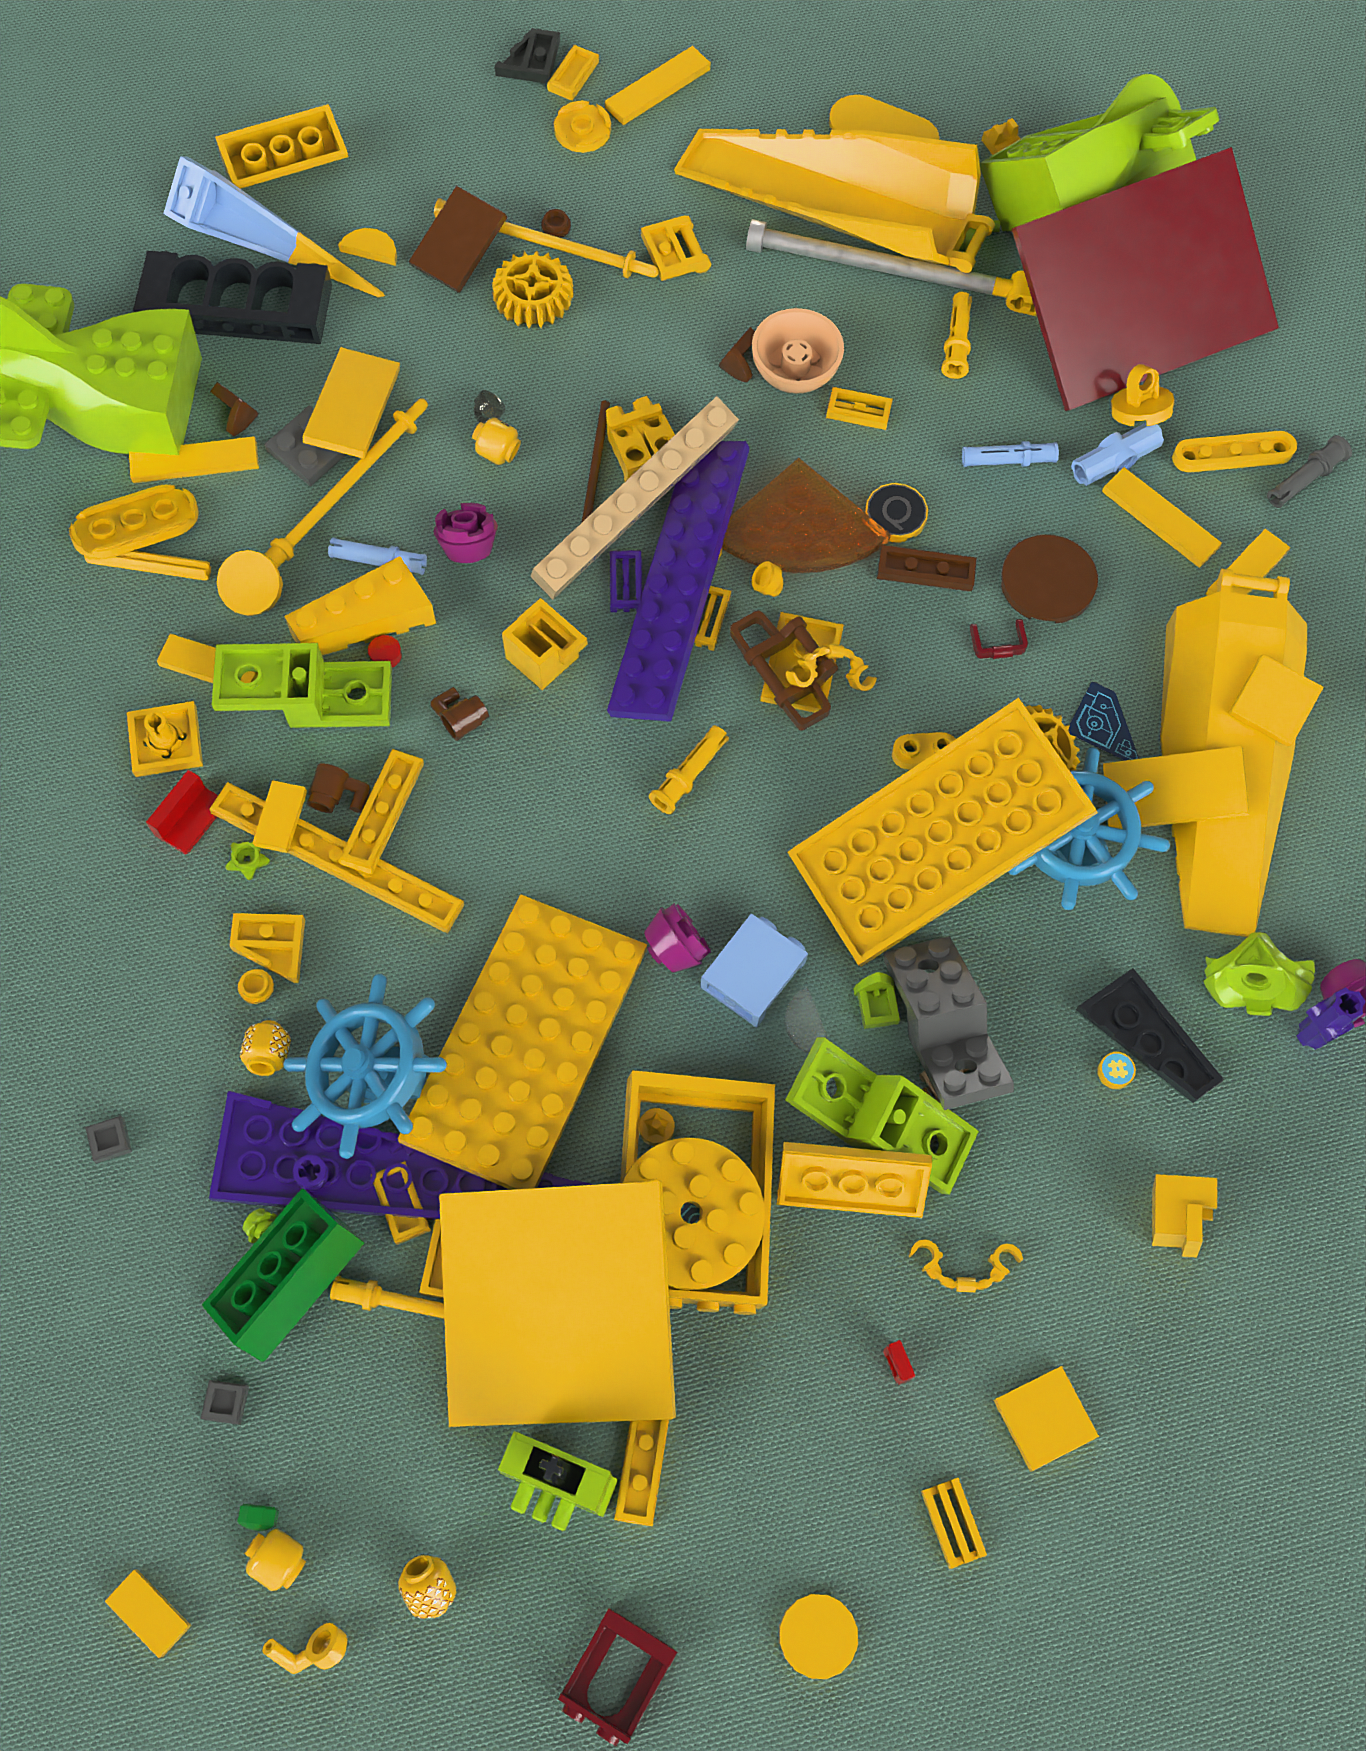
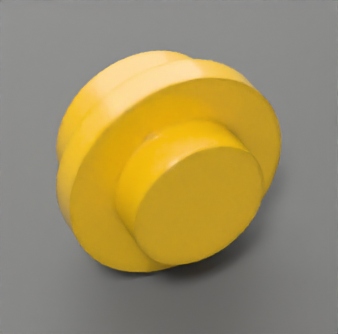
(255, 986)

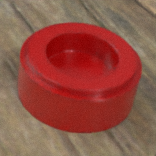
(385, 649)

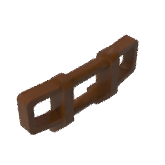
(778, 641)

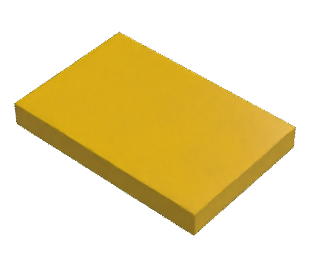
(786, 659)

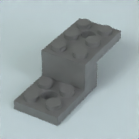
(948, 1023)

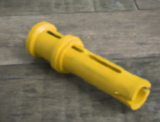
(958, 345)
(680, 780)

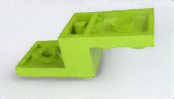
(302, 685)
(880, 1112)

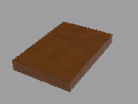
(458, 239)

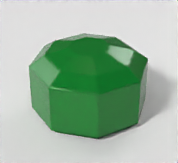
(258, 1517)

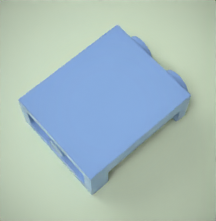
(753, 969)

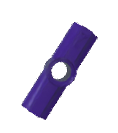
(1331, 1018)

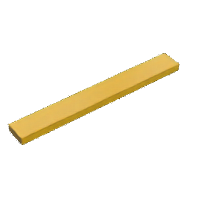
(324, 851)

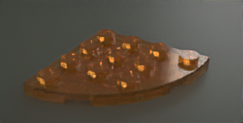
(802, 525)

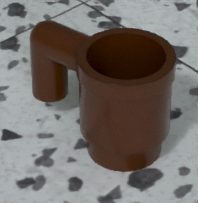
(460, 717)
(329, 786)

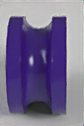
(304, 1182)

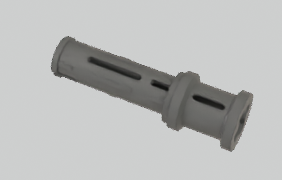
(1319, 464)

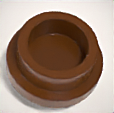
(556, 223)

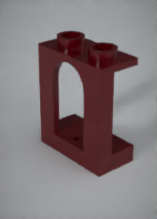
(575, 1694)

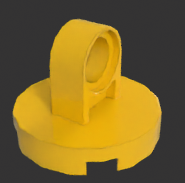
(1142, 402)

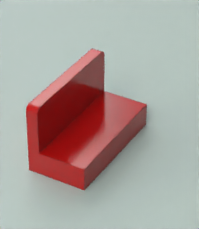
(184, 813)

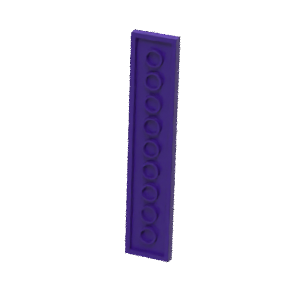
(678, 586)

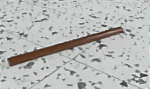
(596, 460)

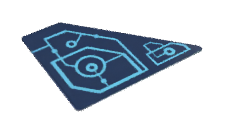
(1103, 723)

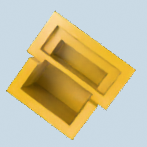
(542, 643)
(1178, 1211)

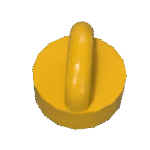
(768, 579)

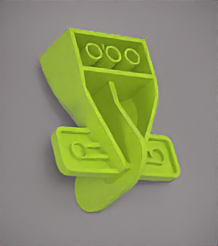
(1083, 159)
(107, 384)

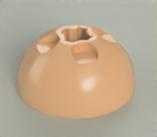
(797, 350)

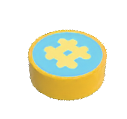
(1116, 1070)

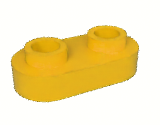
(924, 745)

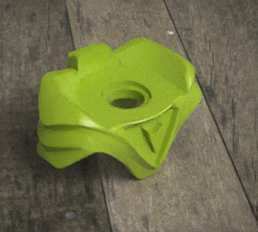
(1258, 977)

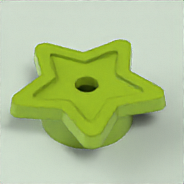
(248, 868)

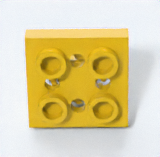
(162, 728)

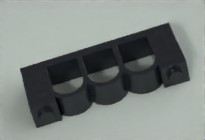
(303, 323)

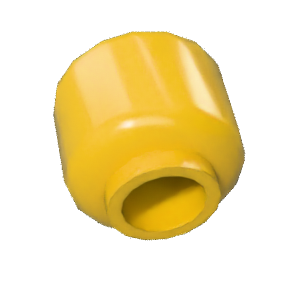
(496, 441)
(274, 1559)

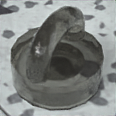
(489, 405)

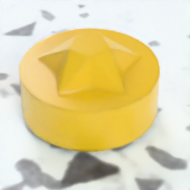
(656, 1126)

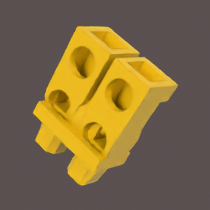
(637, 433)

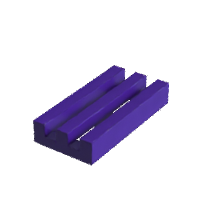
(625, 604)

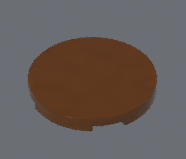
(1049, 578)

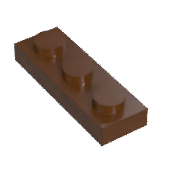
(926, 568)

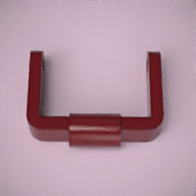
(1000, 651)

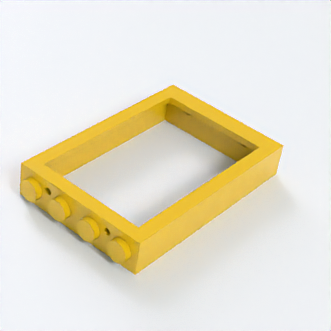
(723, 1095)

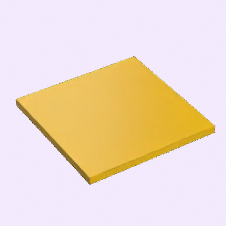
(557, 1305)

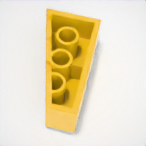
(363, 609)

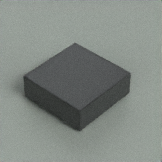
(108, 1139)
(224, 1402)

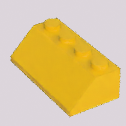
(281, 147)

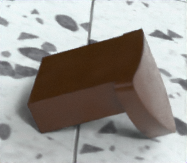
(734, 362)
(241, 413)

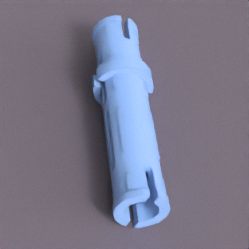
(1010, 454)
(375, 555)

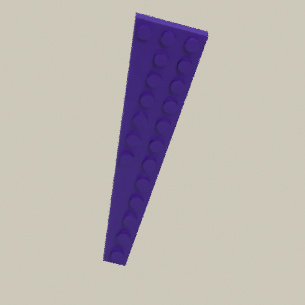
(261, 1148)

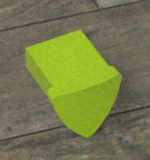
(877, 1000)

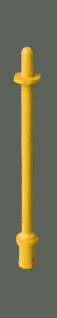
(626, 263)
(283, 548)
(371, 1295)

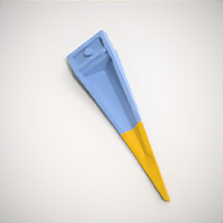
(219, 208)

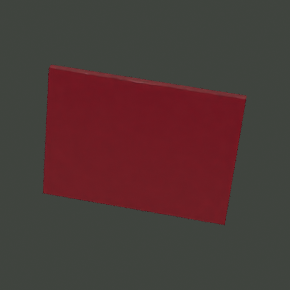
(1146, 277)

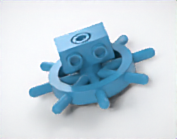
(1082, 853)
(372, 1071)

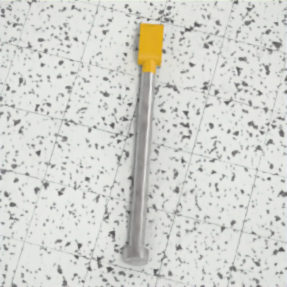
(1014, 289)

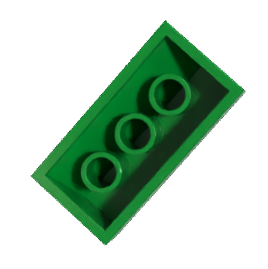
(282, 1275)

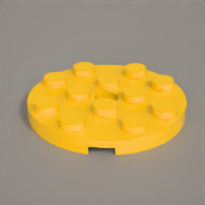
(729, 1207)

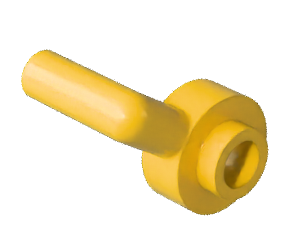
(323, 1649)

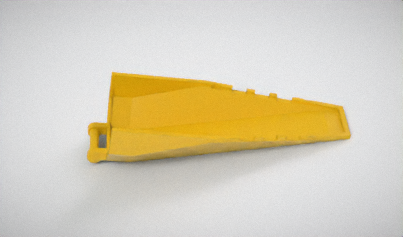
(862, 183)
(1206, 664)

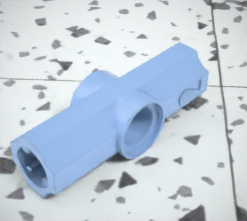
(1117, 452)

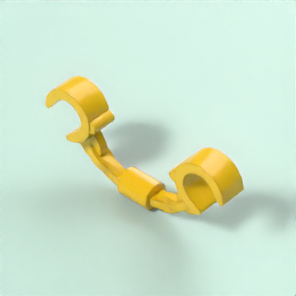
(832, 651)
(966, 1284)

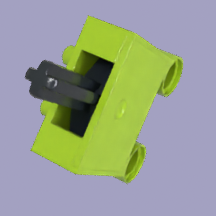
(557, 1476)

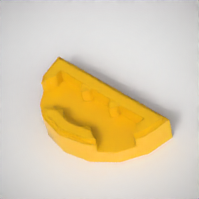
(370, 244)

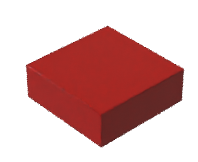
(898, 1362)

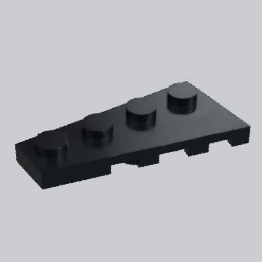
(1148, 1031)

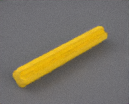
(158, 564)

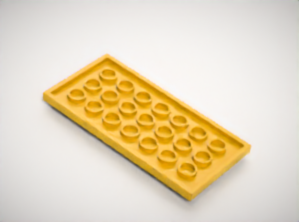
(941, 832)
(524, 1045)

